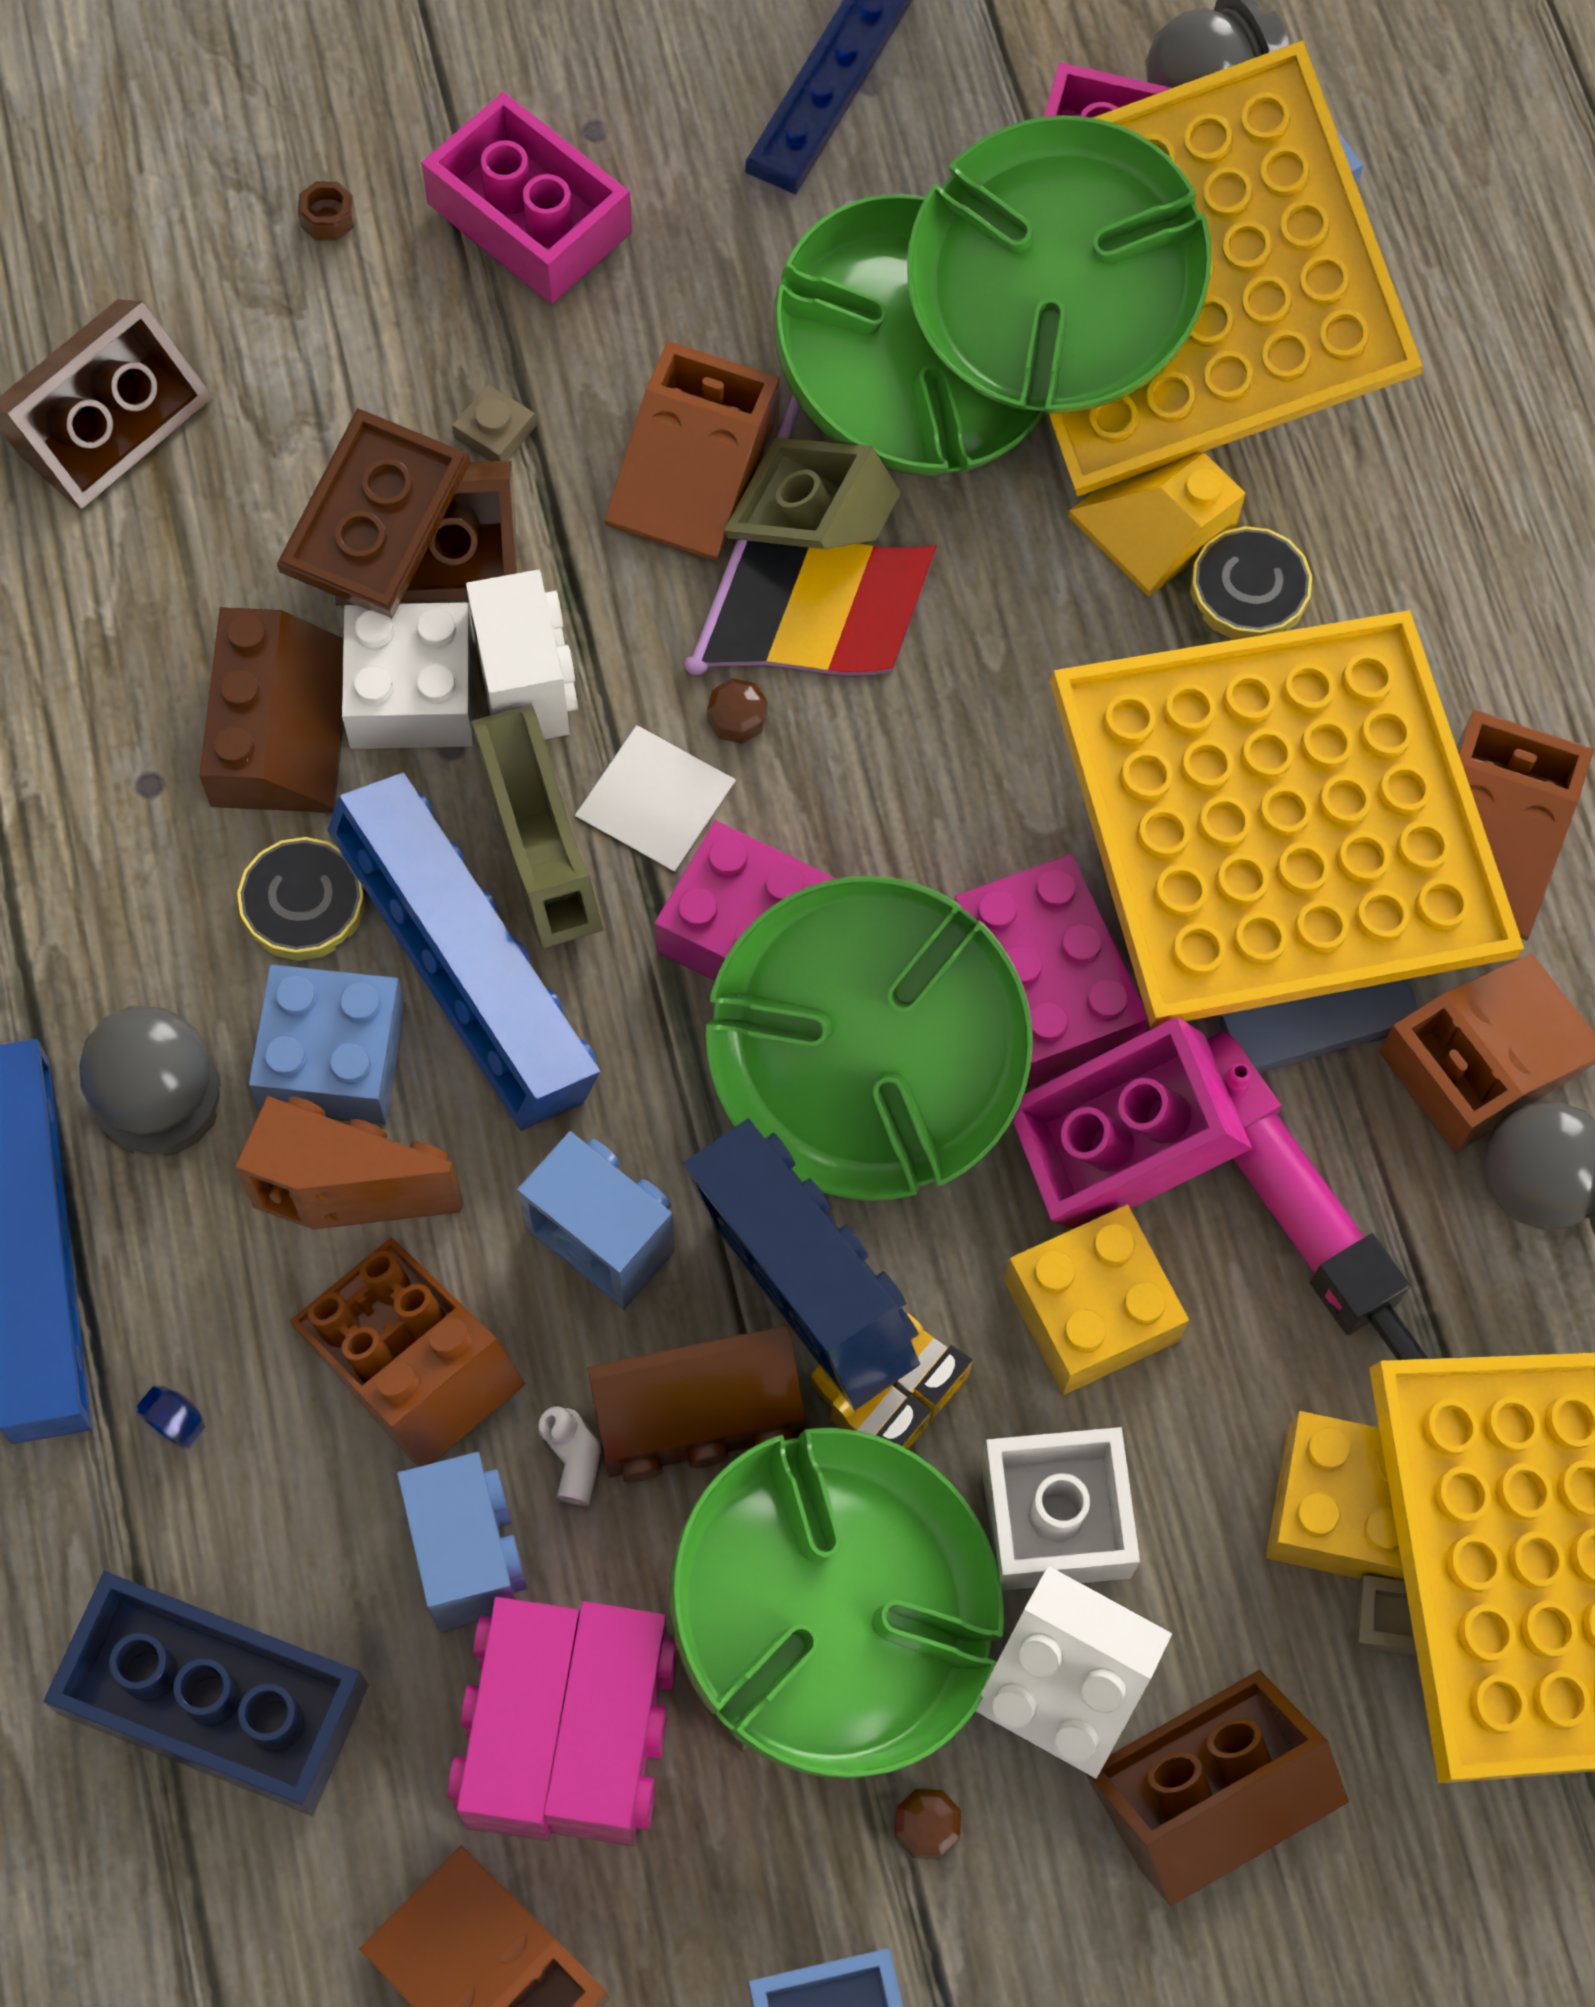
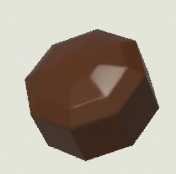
(326, 210)
(737, 710)
(927, 1824)

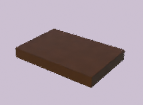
(374, 513)

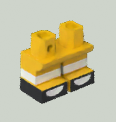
(907, 1405)

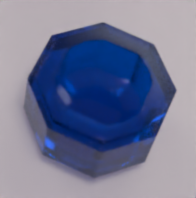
(171, 1415)

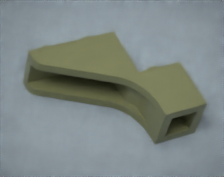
(536, 826)

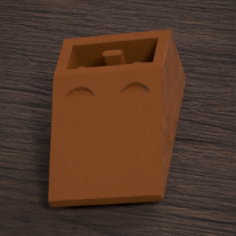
(693, 450)
(1526, 800)
(1489, 1049)
(338, 1172)
(409, 1352)
(475, 1946)

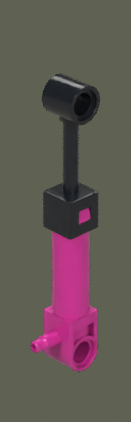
(1349, 1270)

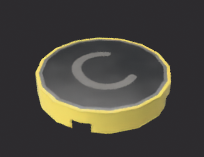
(1251, 583)
(300, 899)

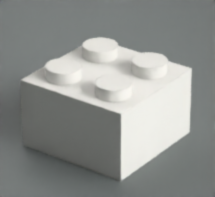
(523, 648)
(408, 677)
(1060, 1506)
(1072, 1672)

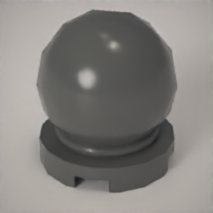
(1211, 41)
(149, 1080)
(1543, 1165)

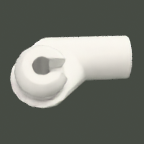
(577, 1449)

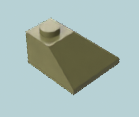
(815, 496)

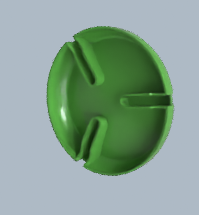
(1059, 264)
(862, 358)
(871, 1035)
(836, 1603)

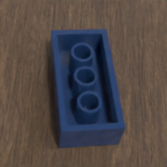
(805, 1262)
(207, 1692)

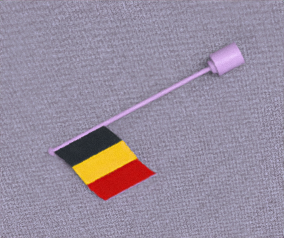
(812, 606)

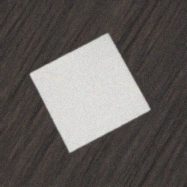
(655, 798)

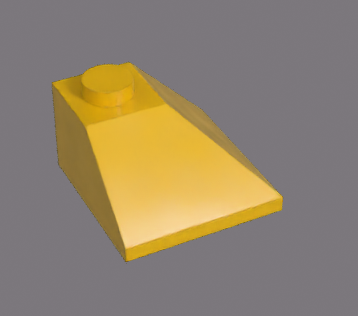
(1160, 518)

